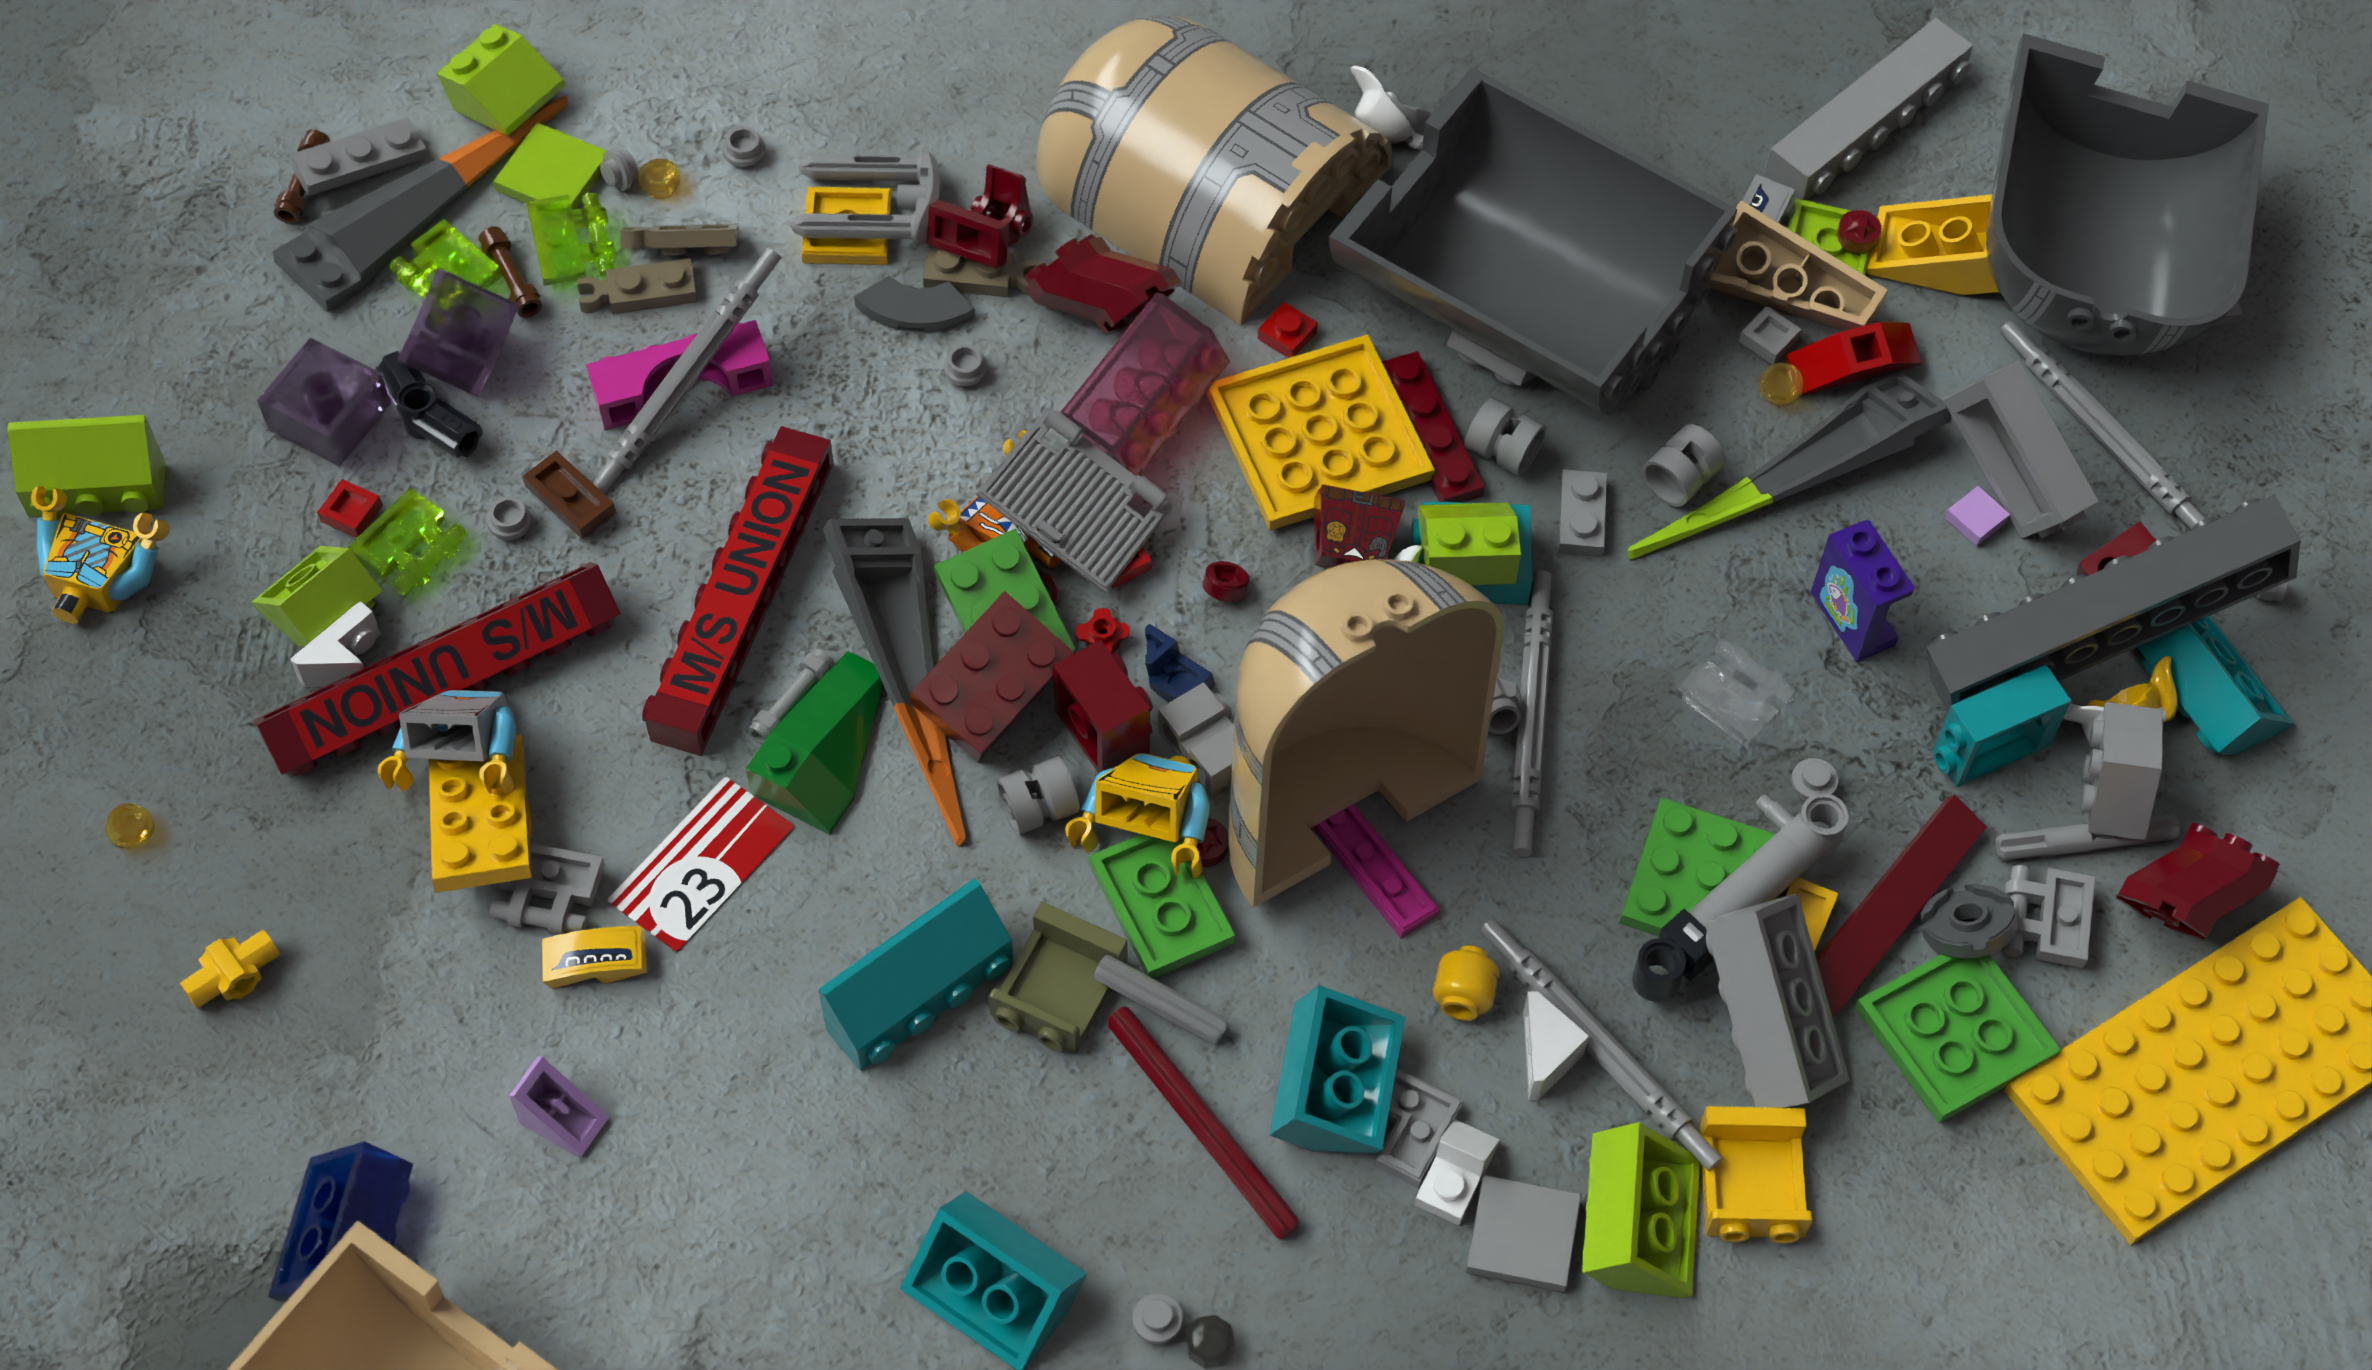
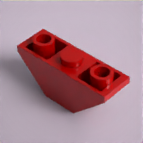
(1856, 355)

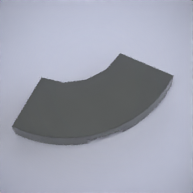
(913, 307)

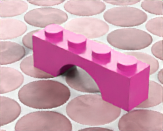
(629, 380)

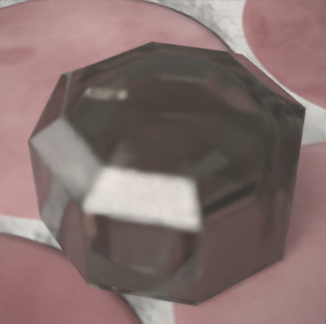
(1210, 1341)

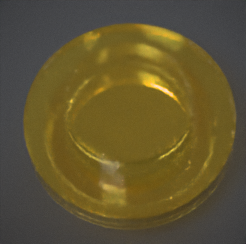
(659, 178)
(1781, 384)
(129, 826)

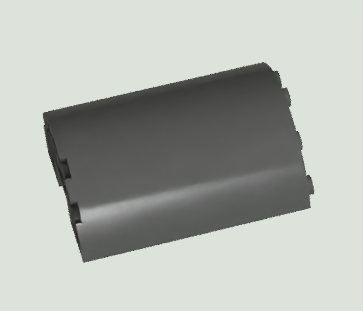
(1541, 243)

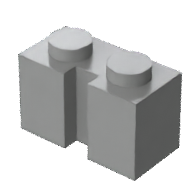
(1201, 731)

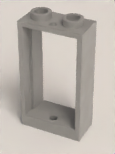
(2021, 452)

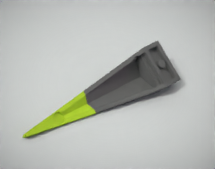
(1862, 430)

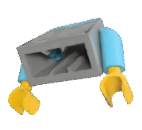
(455, 728)

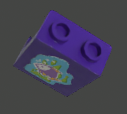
(1857, 586)

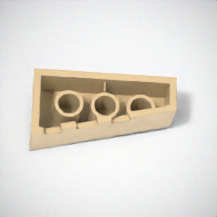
(1794, 275)

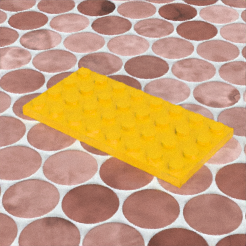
(2207, 1071)

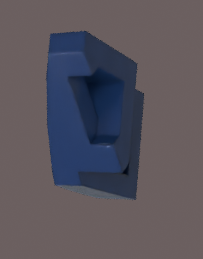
(1169, 670)

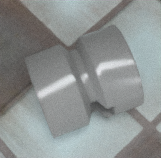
(1509, 438)
(1683, 465)
(1052, 787)

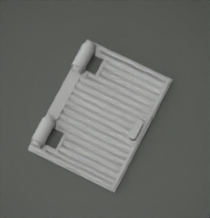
(1074, 500)

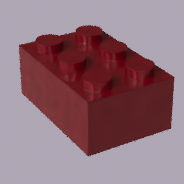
(990, 676)

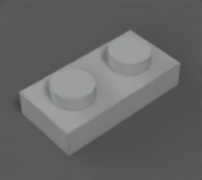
(1477, 354)
(1582, 513)

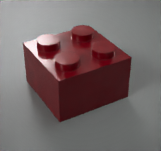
(1102, 706)

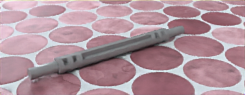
(685, 371)
(2103, 426)
(1533, 714)
(1604, 1047)

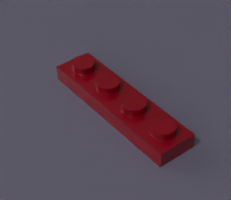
(1454, 473)

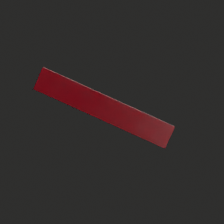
(1896, 899)

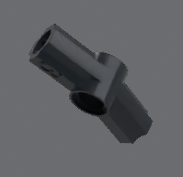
(424, 412)

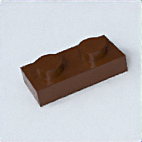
(569, 494)

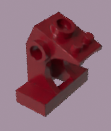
(991, 223)

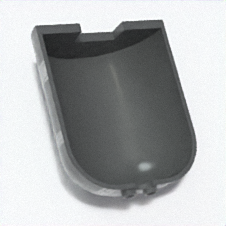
(2117, 212)

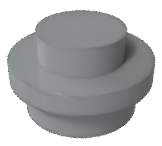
(743, 146)
(619, 169)
(965, 365)
(509, 518)
(1814, 777)
(1157, 1318)

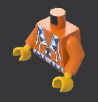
(981, 523)

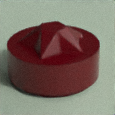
(1859, 231)
(1225, 581)
(1214, 845)

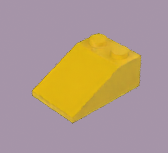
(1935, 245)

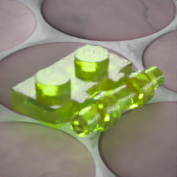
(557, 240)
(448, 250)
(398, 533)

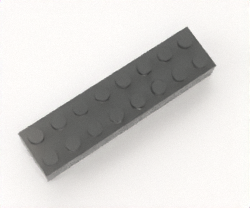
(2123, 603)

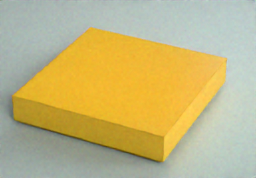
(847, 201)

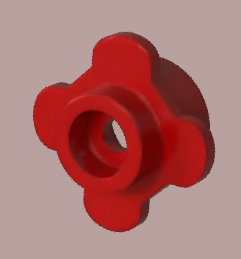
(1103, 620)

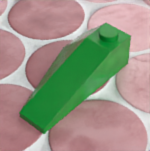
(818, 749)

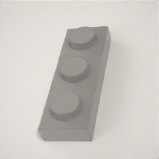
(357, 156)

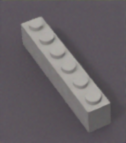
(1869, 110)

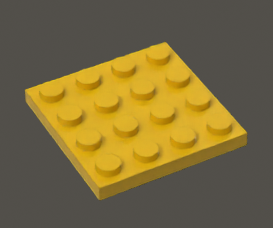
(1318, 423)

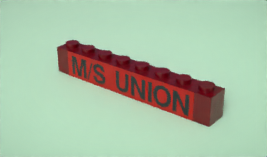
(738, 591)
(450, 660)

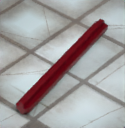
(1203, 1123)

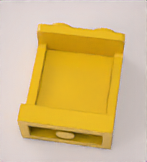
(1761, 1176)

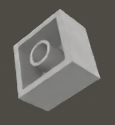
(2123, 770)

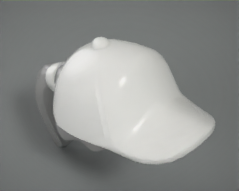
(1387, 113)

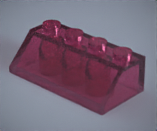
(1147, 384)

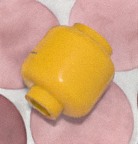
(1466, 983)

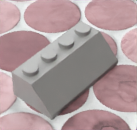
(1776, 1003)

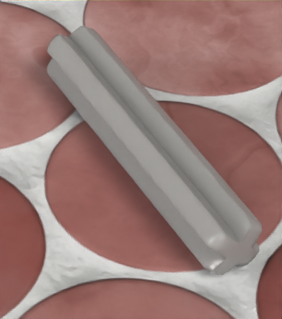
(1160, 999)

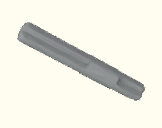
(2077, 839)

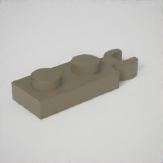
(676, 238)
(973, 276)
(640, 287)

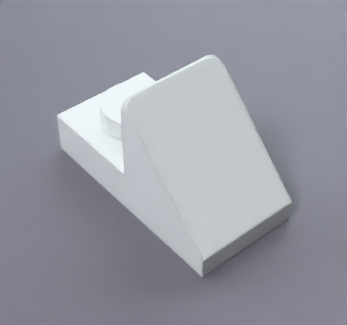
(335, 649)
(1456, 1171)

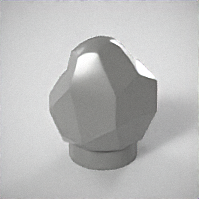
(1505, 707)

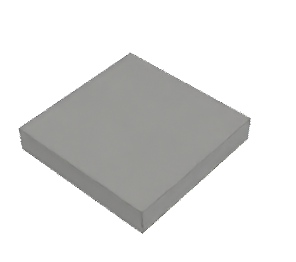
(1523, 1233)

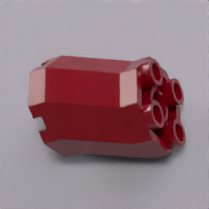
(1098, 283)
(2199, 882)

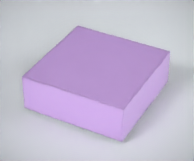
(1977, 516)

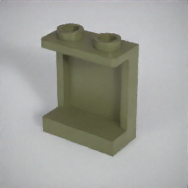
(1053, 980)

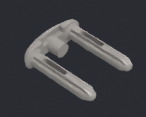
(874, 226)

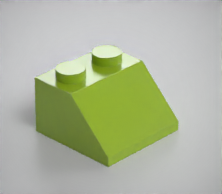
(499, 80)
(1471, 541)
(317, 593)

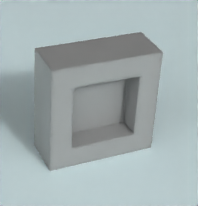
(1770, 335)

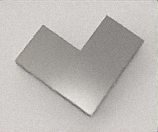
(1420, 1121)

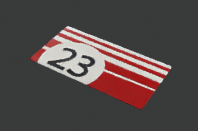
(700, 863)

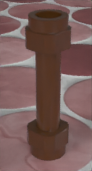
(290, 202)
(496, 246)

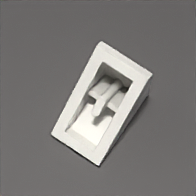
(1551, 1044)

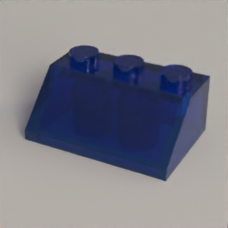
(336, 1193)

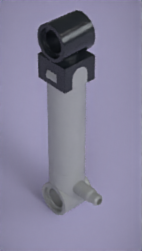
(1759, 879)

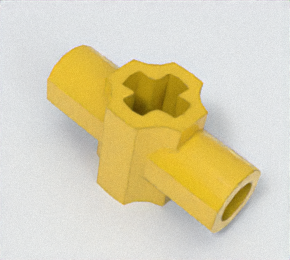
(229, 968)

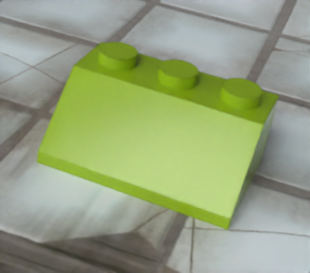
(95, 461)
(1641, 1212)

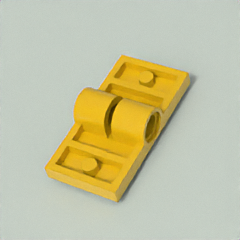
(476, 834)

